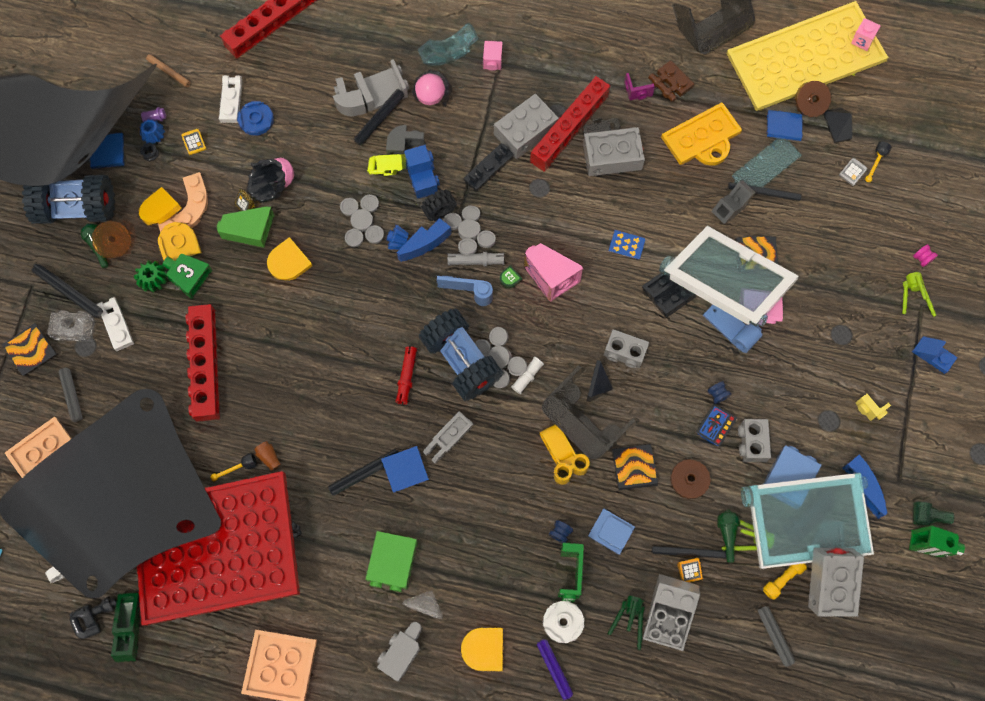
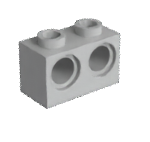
(627, 343)
(760, 441)

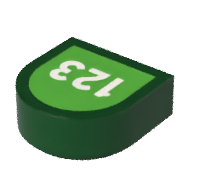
(509, 278)

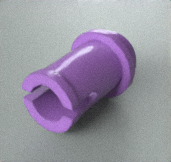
(158, 114)

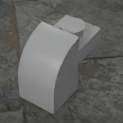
(350, 102)

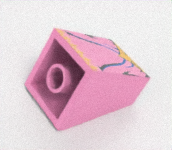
(551, 270)

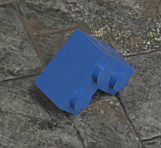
(420, 167)

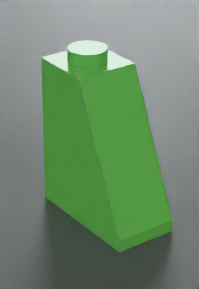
(247, 226)

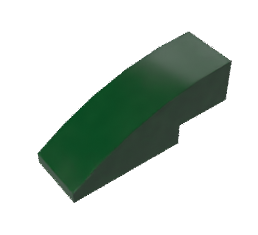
(126, 628)

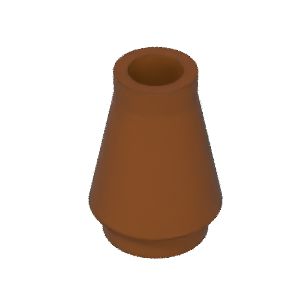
(267, 455)

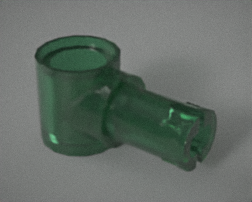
(926, 514)

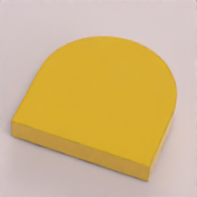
(158, 208)
(178, 239)
(287, 261)
(483, 649)

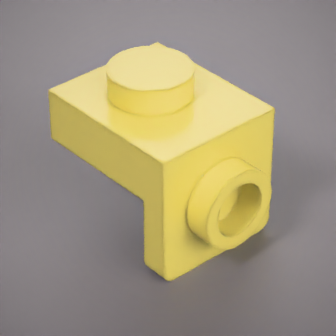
(870, 409)

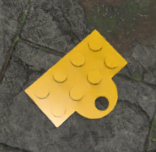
(702, 136)

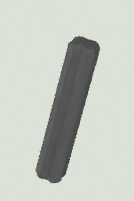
(70, 395)
(776, 636)

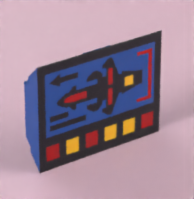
(716, 425)

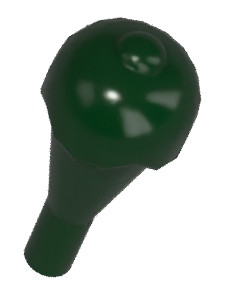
(86, 234)
(728, 524)

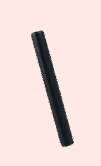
(67, 290)

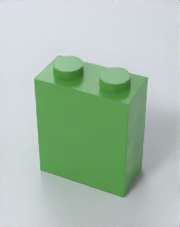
(391, 561)

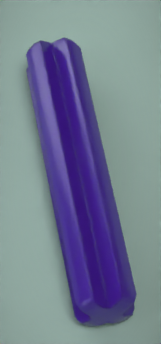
(555, 669)

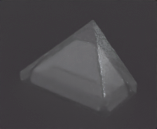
(425, 604)

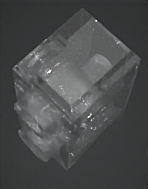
(81, 331)

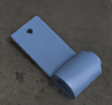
(482, 289)
(738, 333)

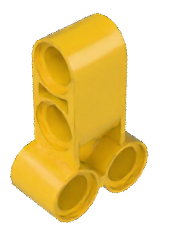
(563, 454)

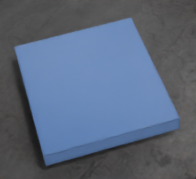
(611, 531)

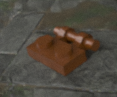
(675, 78)

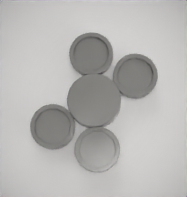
(362, 220)
(469, 230)
(517, 365)

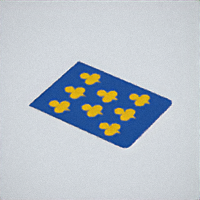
(627, 244)

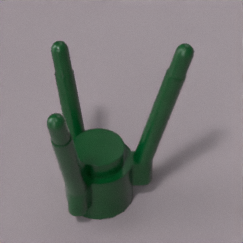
(633, 608)

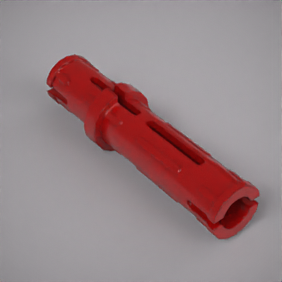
(405, 383)

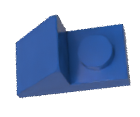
(932, 352)

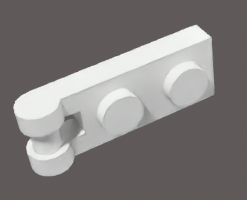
(230, 99)
(116, 325)

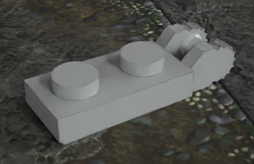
(449, 436)

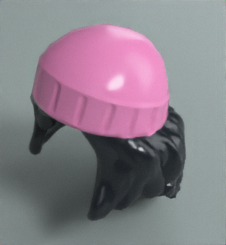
(432, 88)
(269, 179)

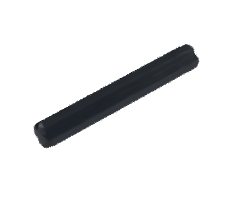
(378, 117)
(358, 475)

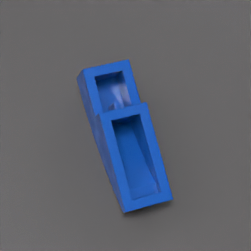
(424, 240)
(873, 494)

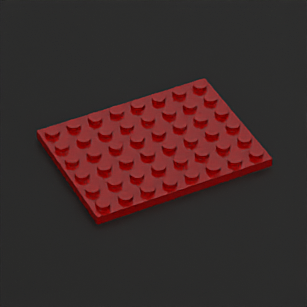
(235, 567)

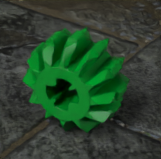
(144, 275)

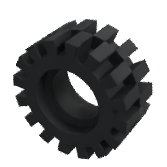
(438, 205)

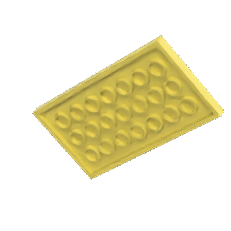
(801, 53)

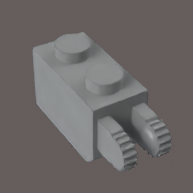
(401, 653)

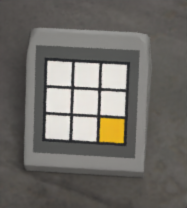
(853, 171)

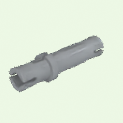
(476, 259)

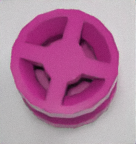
(925, 255)

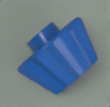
(151, 131)
(396, 238)

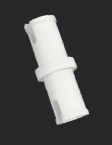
(528, 376)

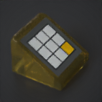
(244, 201)

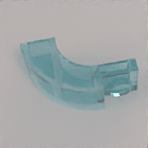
(449, 49)

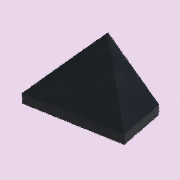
(839, 124)
(600, 383)

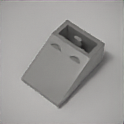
(671, 612)

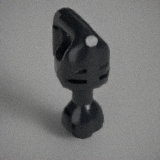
(89, 615)

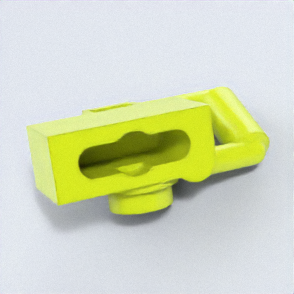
(385, 163)

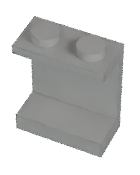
(381, 86)

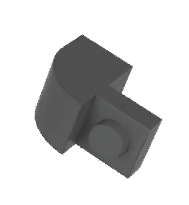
(400, 139)
(733, 203)

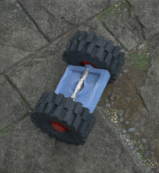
(83, 198)
(449, 336)

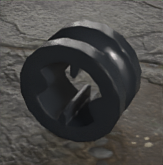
(150, 156)

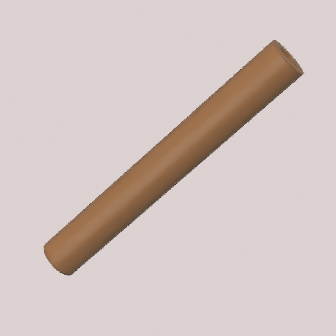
(168, 70)

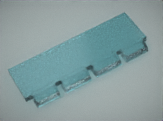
(767, 164)

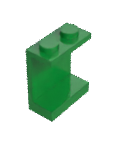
(574, 551)

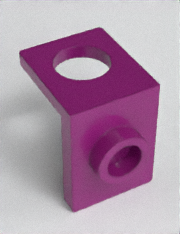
(638, 92)

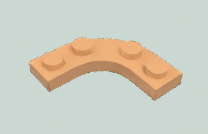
(196, 203)

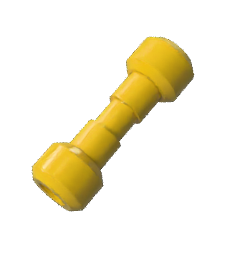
(773, 589)

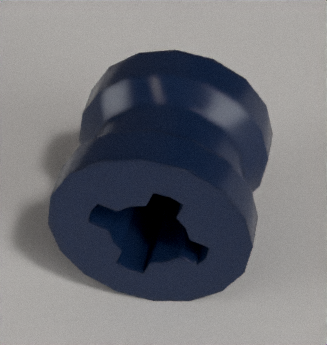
(719, 392)
(561, 532)

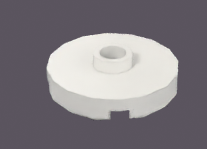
(574, 619)

